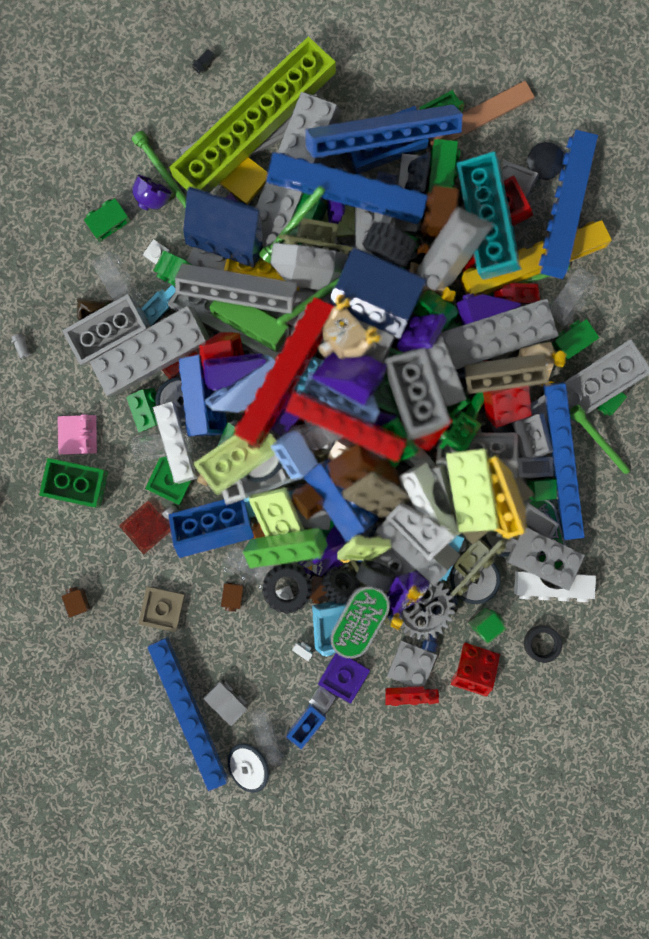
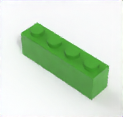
(252, 323)
(285, 548)

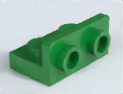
(461, 432)

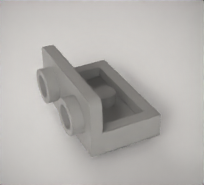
(533, 437)

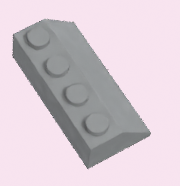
(452, 249)
(106, 329)
(416, 393)
(497, 444)
(434, 568)

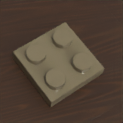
(161, 609)

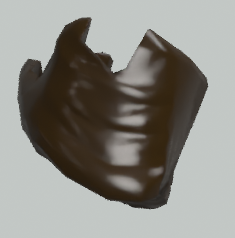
(88, 306)

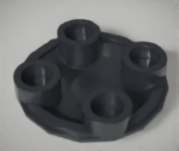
(546, 160)

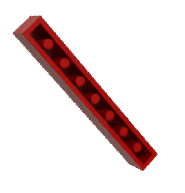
(284, 375)

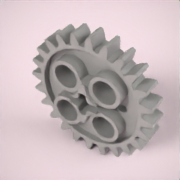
(434, 623)

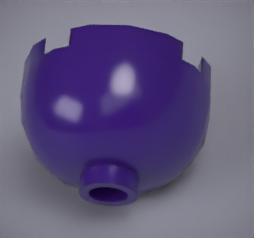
(150, 193)

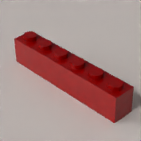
(346, 424)

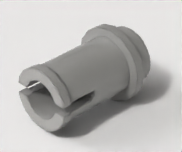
(21, 346)

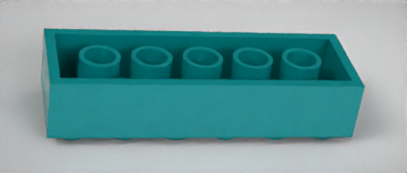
(487, 199)

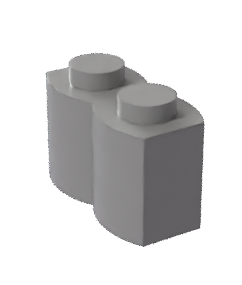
(226, 702)

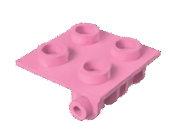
(77, 434)

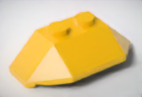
(508, 501)

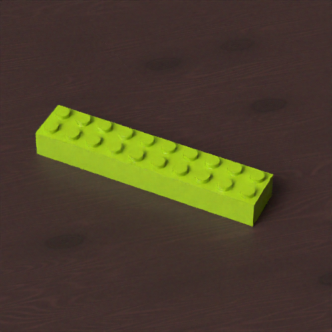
(253, 118)

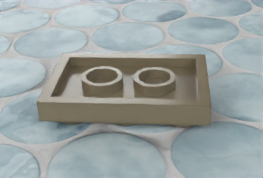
(376, 495)

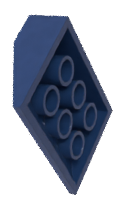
(223, 227)
(378, 292)

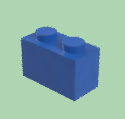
(306, 726)

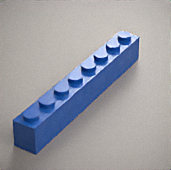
(383, 130)
(346, 188)
(569, 204)
(563, 460)
(188, 713)

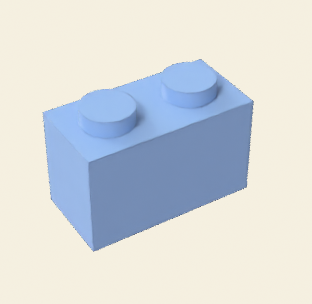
(294, 454)

